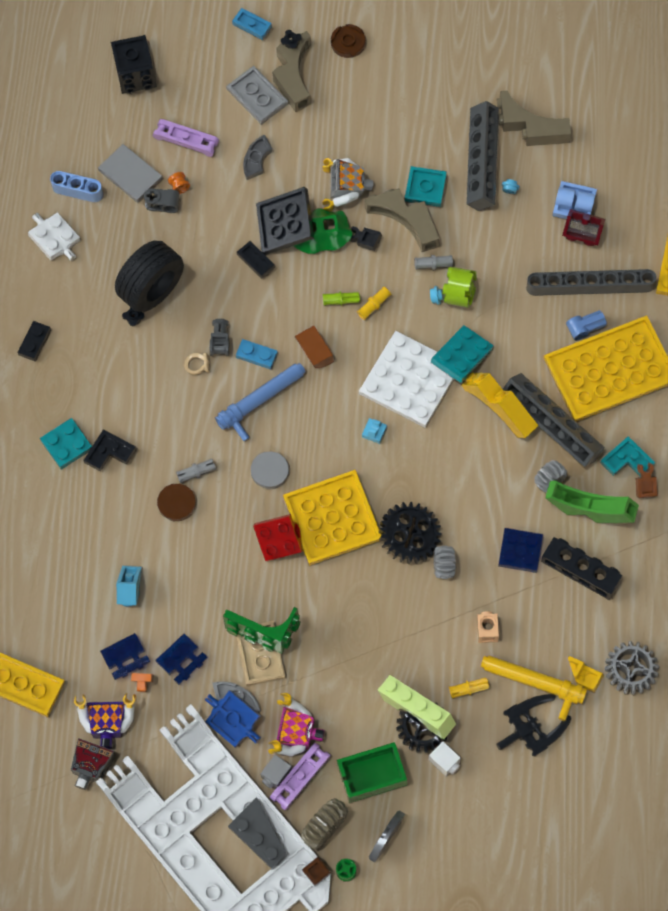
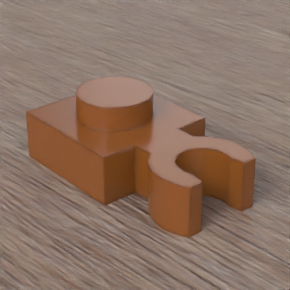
(646, 484)

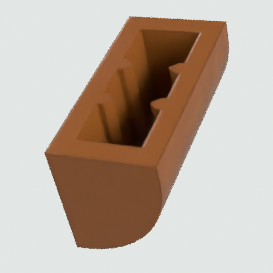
(315, 347)

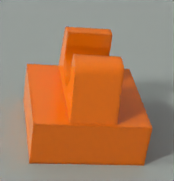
(142, 680)

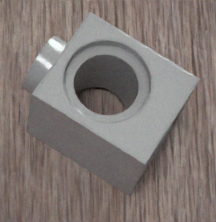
(275, 772)

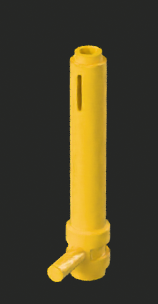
(563, 689)

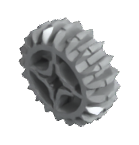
(639, 669)

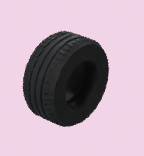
(149, 276)

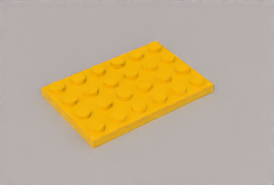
(609, 368)

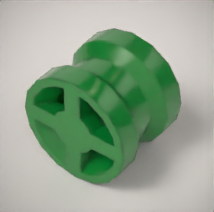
(345, 866)

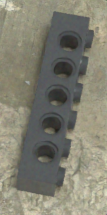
(482, 156)
(555, 421)

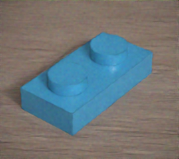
(252, 23)
(256, 354)

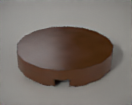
(348, 41)
(176, 502)

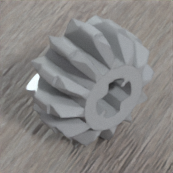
(550, 472)
(444, 562)

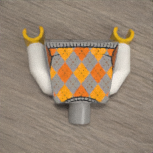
(346, 182)

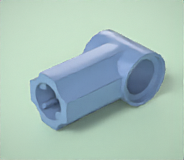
(582, 326)

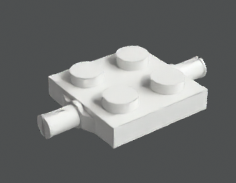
(54, 236)

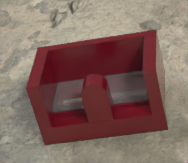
(583, 227)

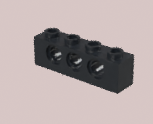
(587, 578)

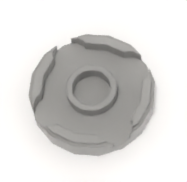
(269, 470)

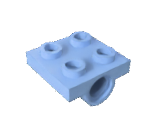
(575, 198)

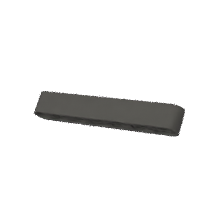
(583, 287)

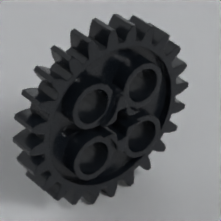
(426, 538)

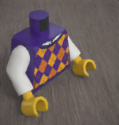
(106, 719)

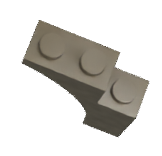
(288, 77)
(534, 128)
(414, 217)

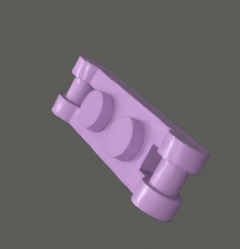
(185, 137)
(300, 776)

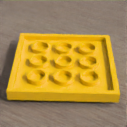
(332, 517)

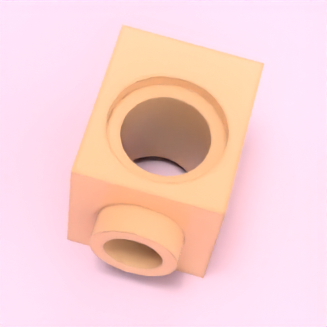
(484, 635)

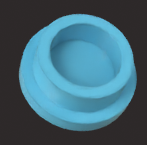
(510, 186)
(436, 295)

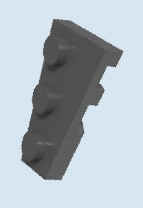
(258, 834)

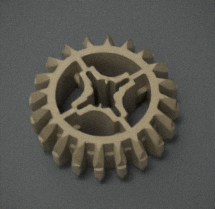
(324, 823)

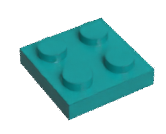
(425, 186)
(66, 443)

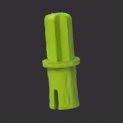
(341, 298)

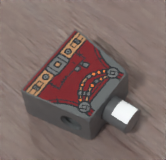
(90, 762)

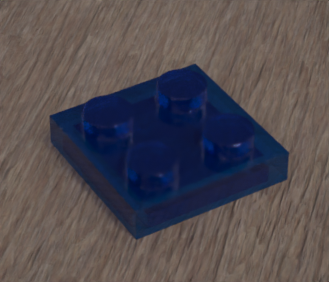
(520, 550)

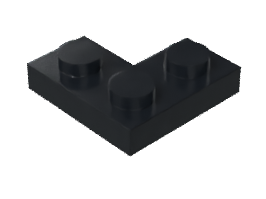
(107, 446)

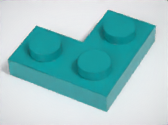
(626, 453)

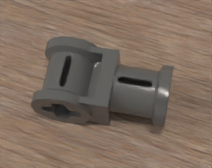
(219, 339)

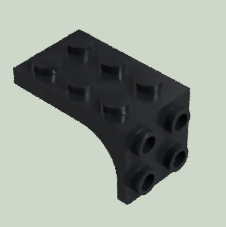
(133, 64)

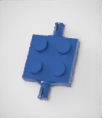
(233, 718)

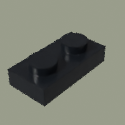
(34, 341)

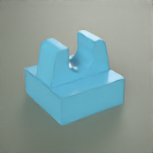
(374, 430)

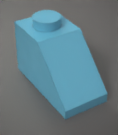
(128, 585)

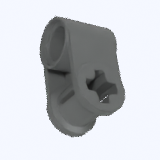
(163, 200)

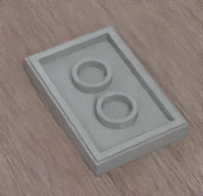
(257, 95)
(130, 173)

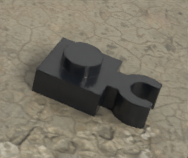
(367, 238)

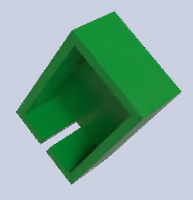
(372, 772)

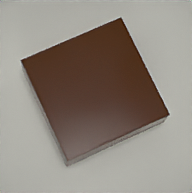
(316, 871)

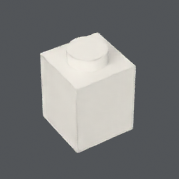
(445, 759)

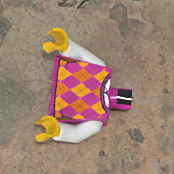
(295, 729)

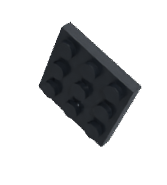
(284, 220)

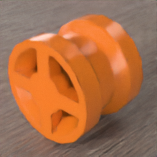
(178, 182)

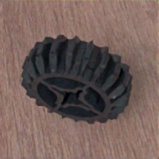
(415, 741)

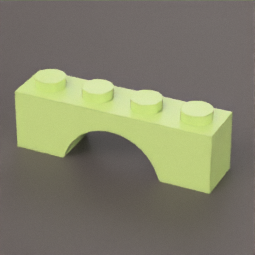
(405, 698)

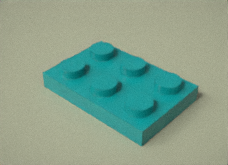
(462, 354)

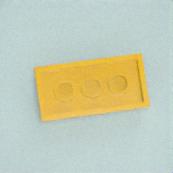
(28, 685)

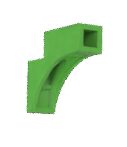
(597, 507)

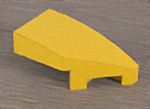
(585, 675)

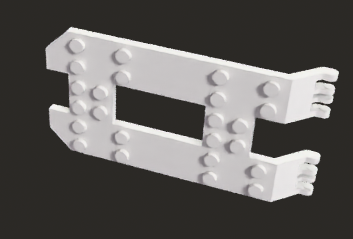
(215, 785)

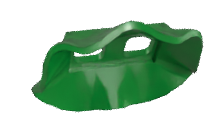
(327, 239)

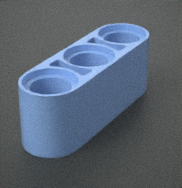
(70, 180)

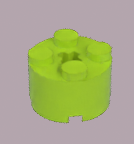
(460, 287)

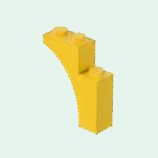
(502, 402)

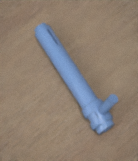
(237, 411)

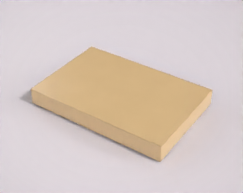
(258, 663)

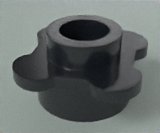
(291, 43)
(133, 321)

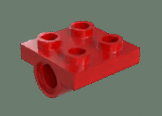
(278, 537)

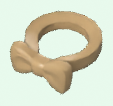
(205, 357)

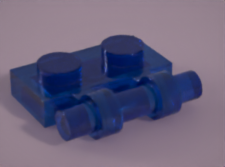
(123, 651)
(177, 654)

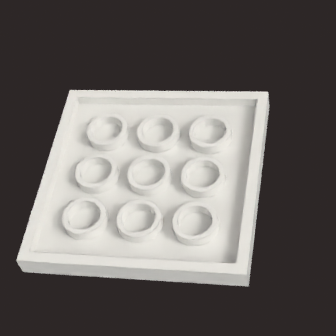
(407, 380)

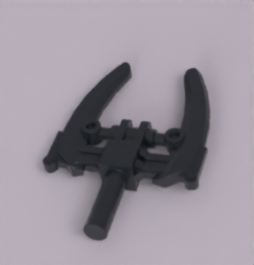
(524, 730)

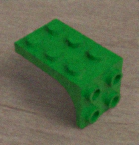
(270, 638)

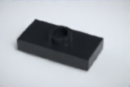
(256, 259)

